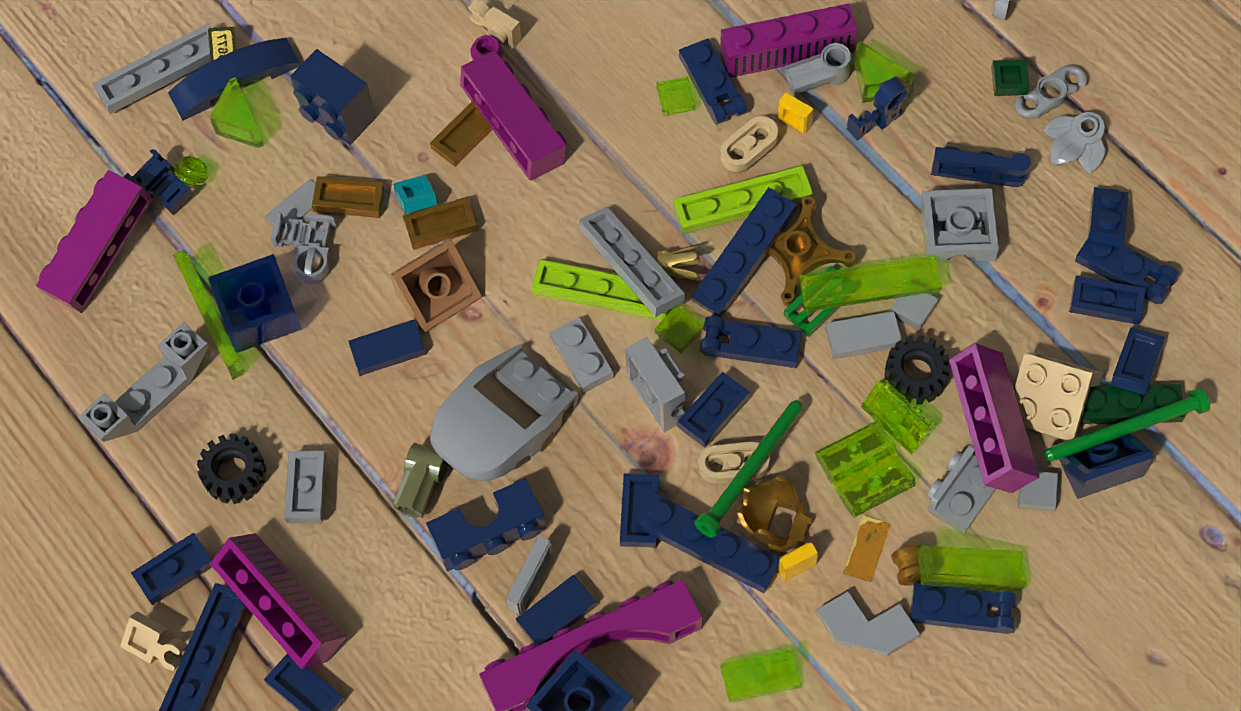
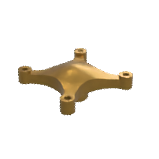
(802, 251)

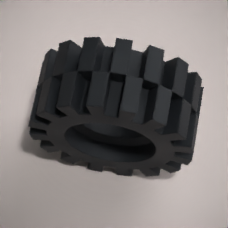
(918, 351)
(223, 451)

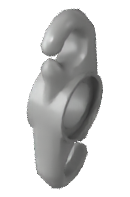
(1056, 80)

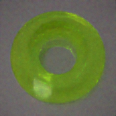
(191, 171)

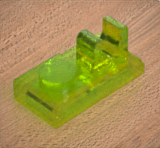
(897, 416)
(760, 676)

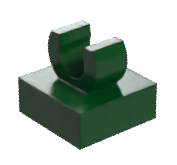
(1010, 77)

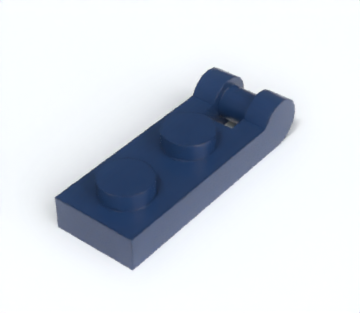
(712, 81)
(981, 166)
(1129, 268)
(751, 342)
(963, 608)

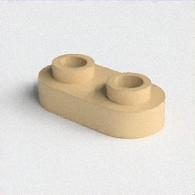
(746, 144)
(731, 459)

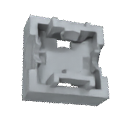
(961, 236)
(656, 382)

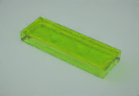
(971, 567)

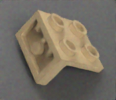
(1053, 394)

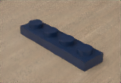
(744, 252)
(724, 552)
(205, 651)

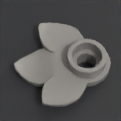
(1074, 143)

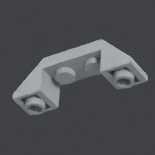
(152, 392)

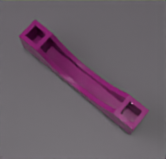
(658, 617)

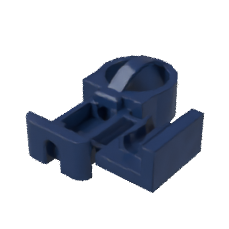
(888, 104)
(154, 178)

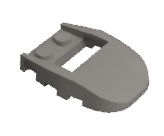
(482, 438)

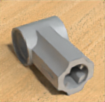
(818, 71)

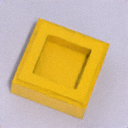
(795, 113)
(797, 561)

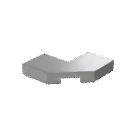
(851, 628)

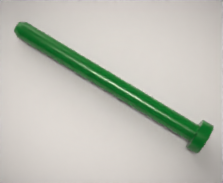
(1197, 401)
(709, 523)

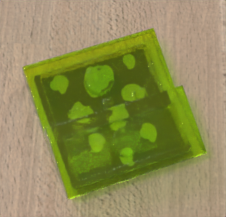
(865, 469)

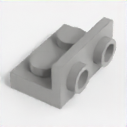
(962, 492)

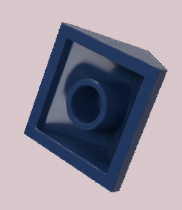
(1107, 465)

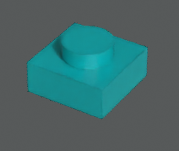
(415, 194)

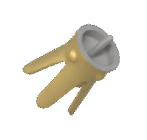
(672, 260)

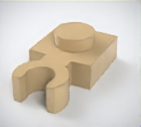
(498, 23)
(148, 641)

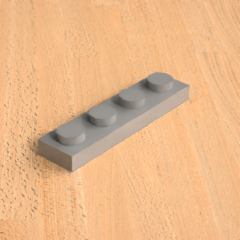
(154, 70)
(631, 261)

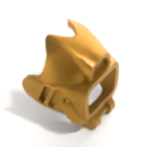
(759, 508)

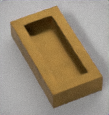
(461, 135)
(348, 196)
(440, 223)

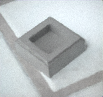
(914, 309)
(1040, 493)

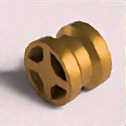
(908, 565)

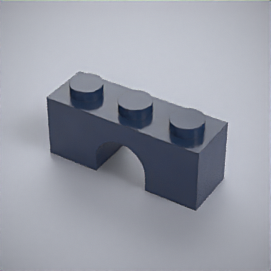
(461, 542)

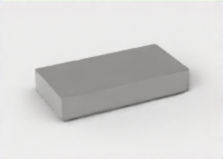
(862, 334)
(529, 575)

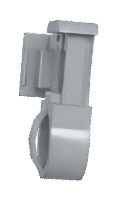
(309, 239)

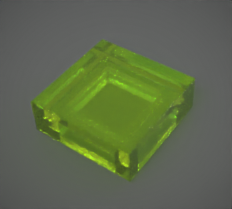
(675, 96)
(679, 328)

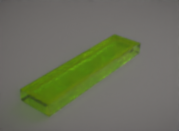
(869, 283)
(209, 314)

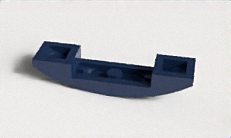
(246, 64)

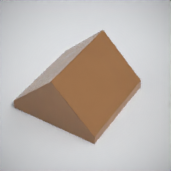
(435, 285)

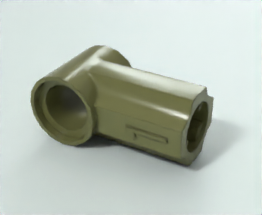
(422, 471)

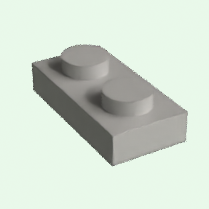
(581, 355)
(305, 487)

